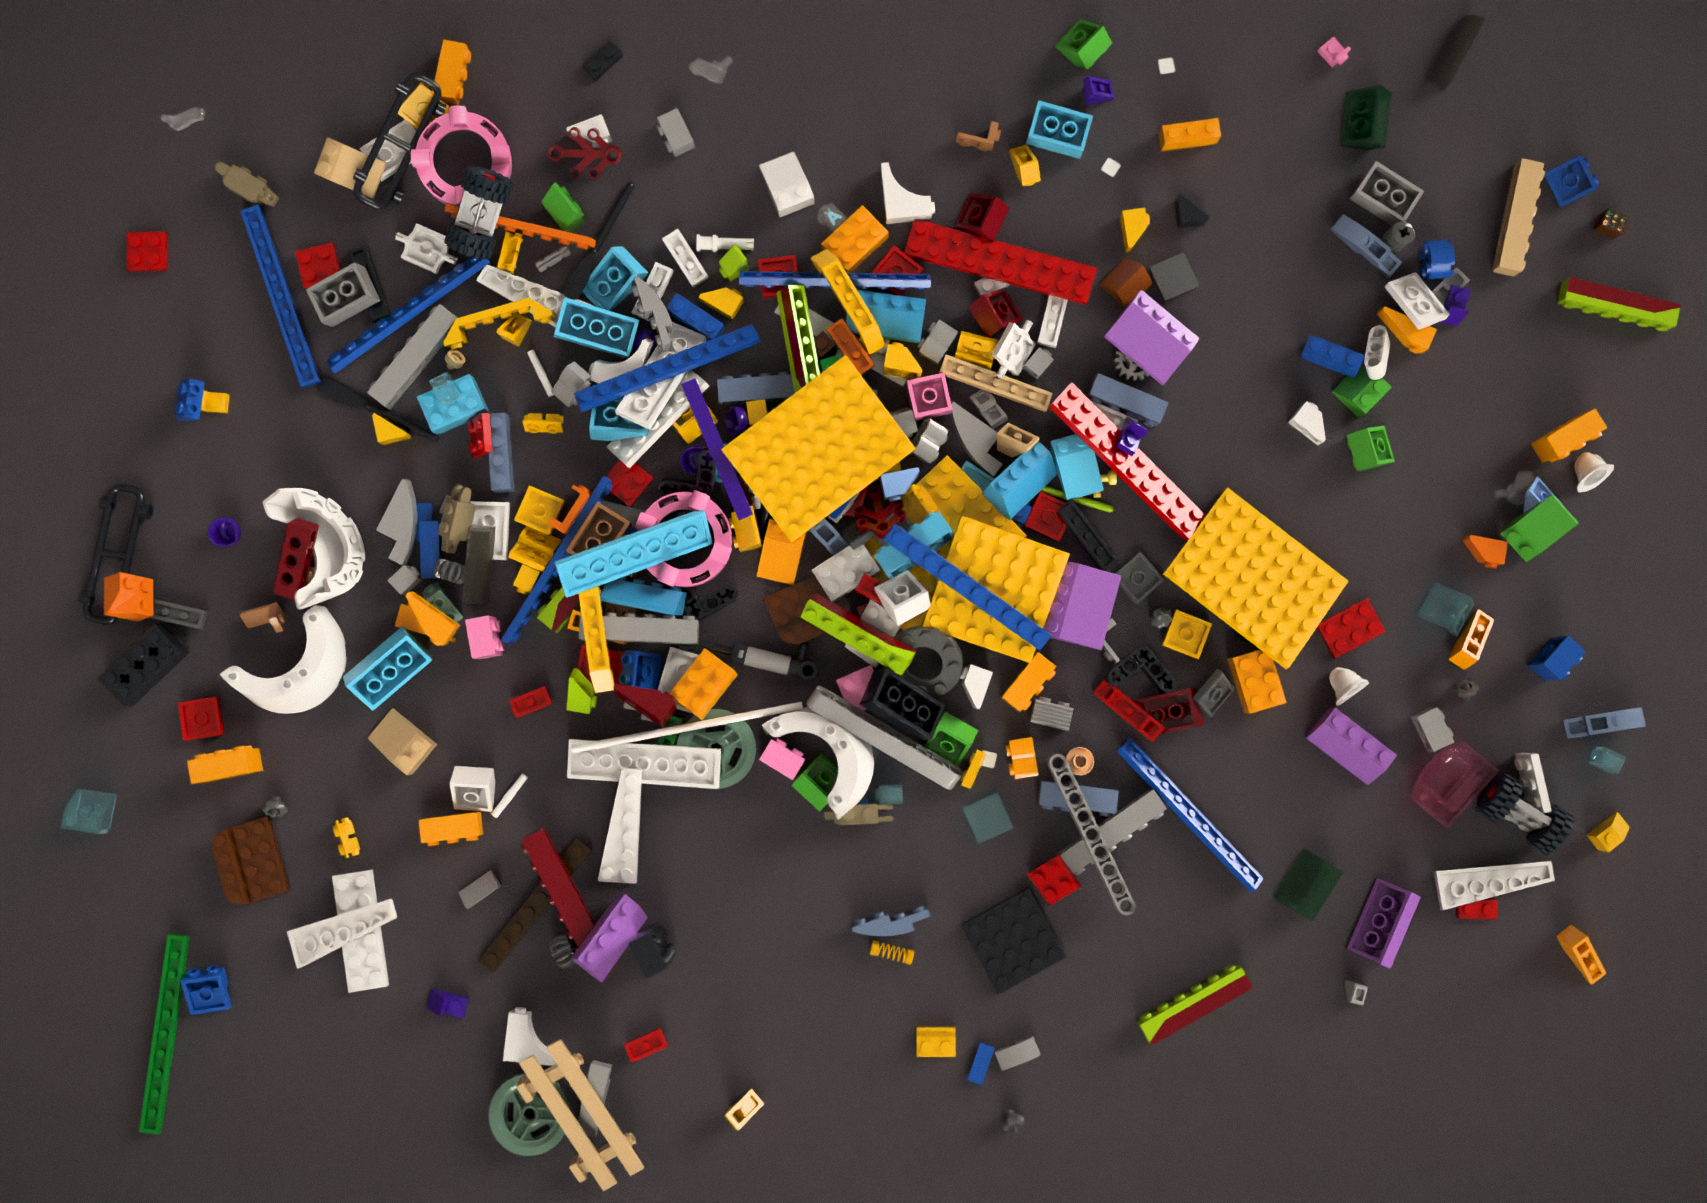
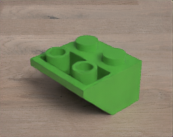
(562, 209)

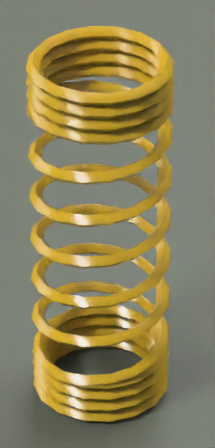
(907, 958)

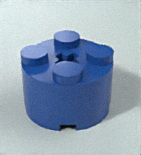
(1436, 259)

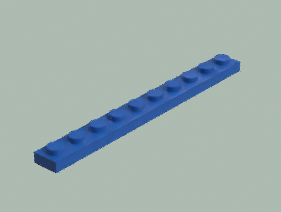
(810, 279)
(280, 296)
(408, 311)
(666, 368)
(543, 584)
(966, 586)
(1190, 815)

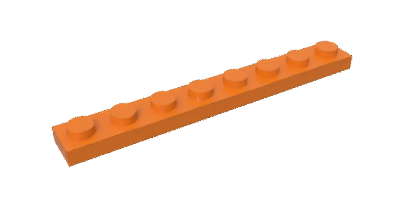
(530, 229)

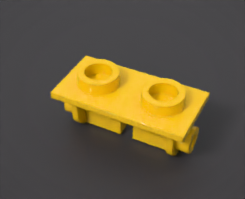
(509, 252)
(552, 424)
(921, 500)
(342, 831)

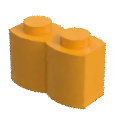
(1022, 758)

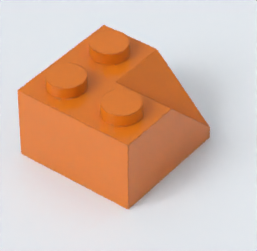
(128, 596)

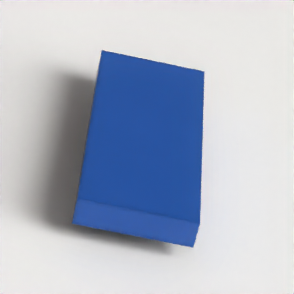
(425, 513)
(980, 1063)

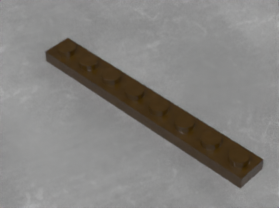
(530, 911)

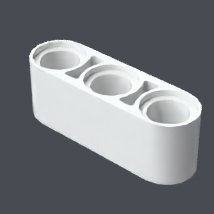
(1377, 352)

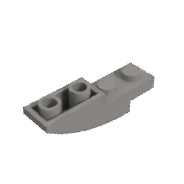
(655, 310)

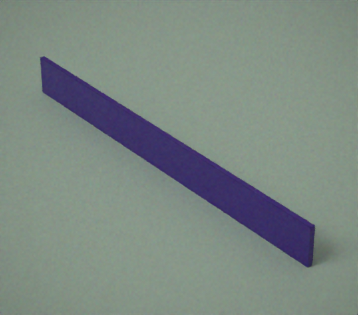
(715, 445)

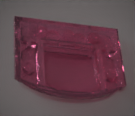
(1452, 782)

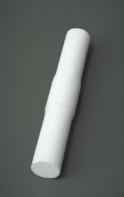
(540, 372)
(509, 795)

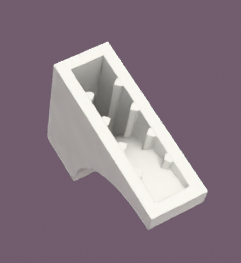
(901, 204)
(605, 370)
(522, 1040)

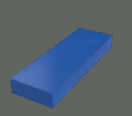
(429, 547)

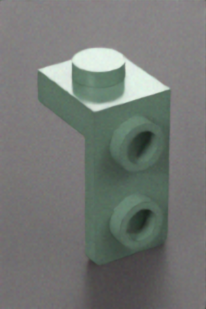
(435, 595)

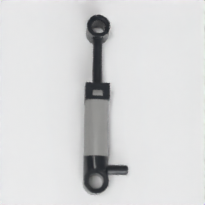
(762, 659)

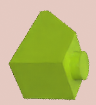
(733, 263)
(580, 693)

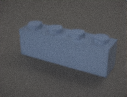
(748, 388)
(1127, 400)
(501, 456)
(1098, 799)

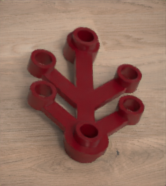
(587, 153)
(882, 527)

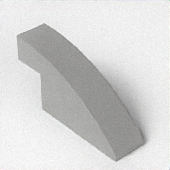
(976, 439)
(401, 522)
(599, 1080)

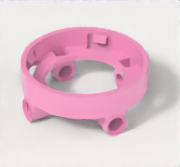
(457, 119)
(722, 542)

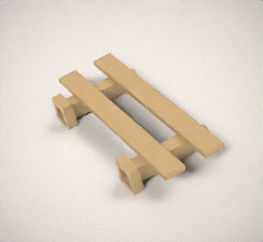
(588, 1157)

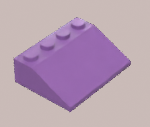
(1151, 337)
(1082, 605)

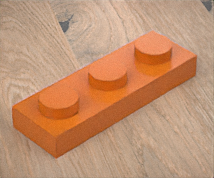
(850, 346)

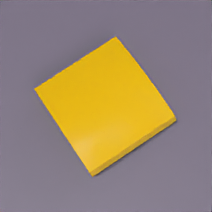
(976, 349)
(534, 548)

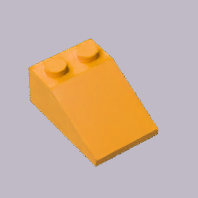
(779, 555)

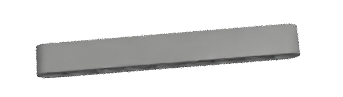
(884, 737)
(1097, 840)

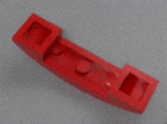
(1129, 711)

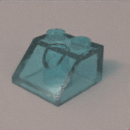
(89, 811)

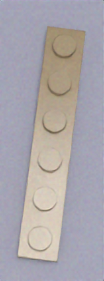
(988, 381)

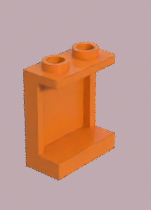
(569, 520)

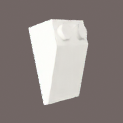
(787, 184)

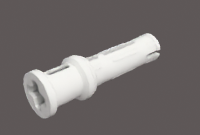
(714, 243)

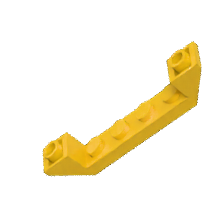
(850, 299)
(457, 335)
(596, 640)

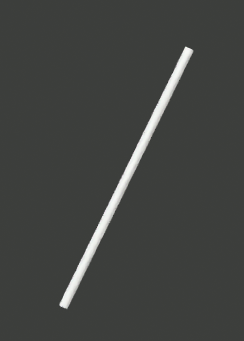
(686, 727)

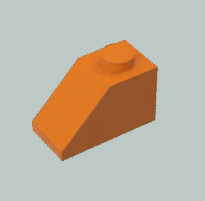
(1486, 550)

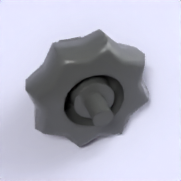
(1161, 617)
(1466, 689)
(274, 807)
(1012, 1121)

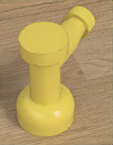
(1111, 478)

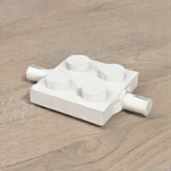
(425, 248)
(1013, 349)

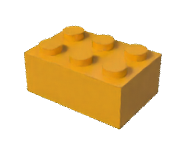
(856, 239)
(1569, 436)
(1256, 681)
(703, 684)
(224, 764)

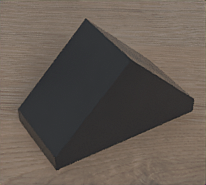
(1188, 214)

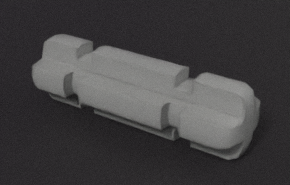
(553, 258)

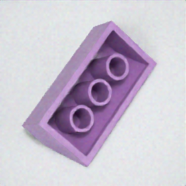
(1351, 746)
(1383, 923)
(610, 937)

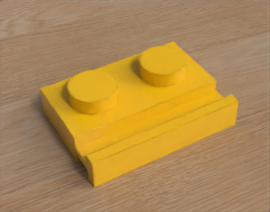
(975, 763)
(935, 1042)

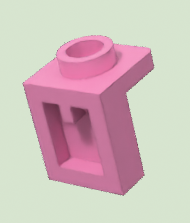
(1334, 52)

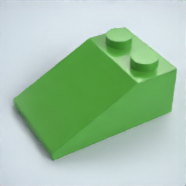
(1538, 527)

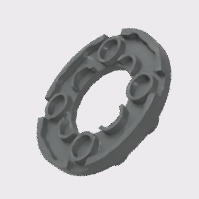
(948, 651)

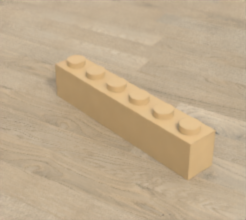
(1518, 217)

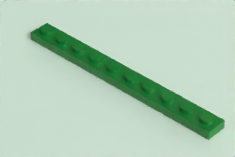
(164, 1034)

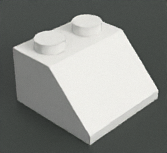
(903, 597)
(975, 684)
(473, 788)

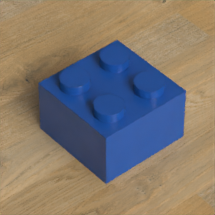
(1557, 658)

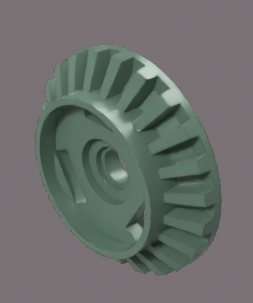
(735, 735)
(517, 1134)

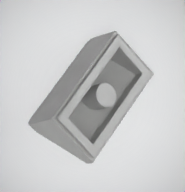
(479, 889)

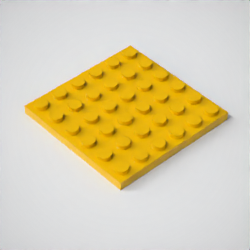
(1008, 566)

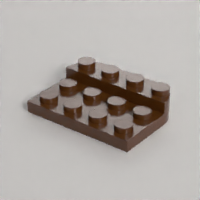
(788, 605)
(249, 862)

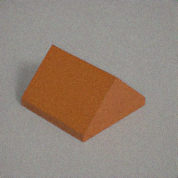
(1126, 281)

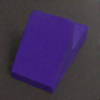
(1097, 90)
(1455, 305)
(1130, 436)
(447, 1003)

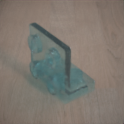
(1446, 608)

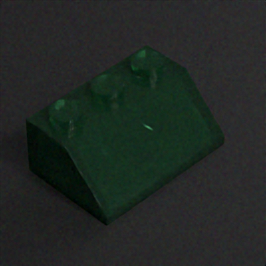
(1366, 118)
(1308, 885)

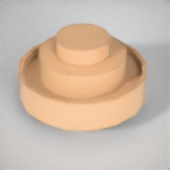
(1080, 760)

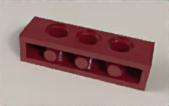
(303, 552)

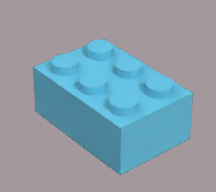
(1059, 129)
(446, 417)

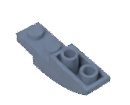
(1366, 244)
(828, 537)
(1603, 723)
(882, 925)

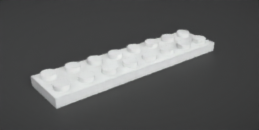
(658, 763)

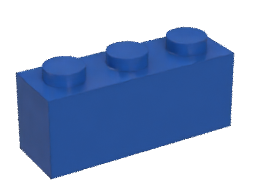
(695, 317)
(1332, 356)

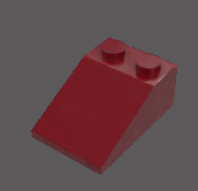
(649, 702)
(1173, 710)

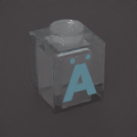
(831, 217)

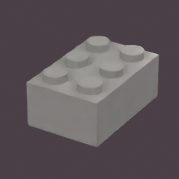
(1386, 194)
(343, 294)

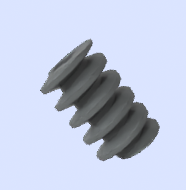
(1399, 236)

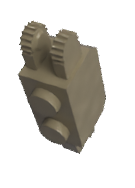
(245, 185)
(456, 518)
(861, 814)

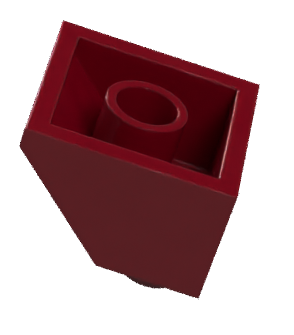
(982, 216)
(994, 312)

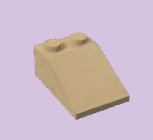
(340, 163)
(401, 742)

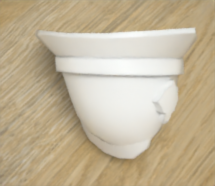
(1591, 471)
(1346, 684)

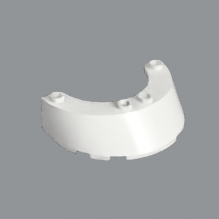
(337, 548)
(310, 680)
(852, 753)

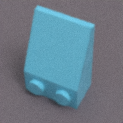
(613, 278)
(609, 427)
(1076, 467)

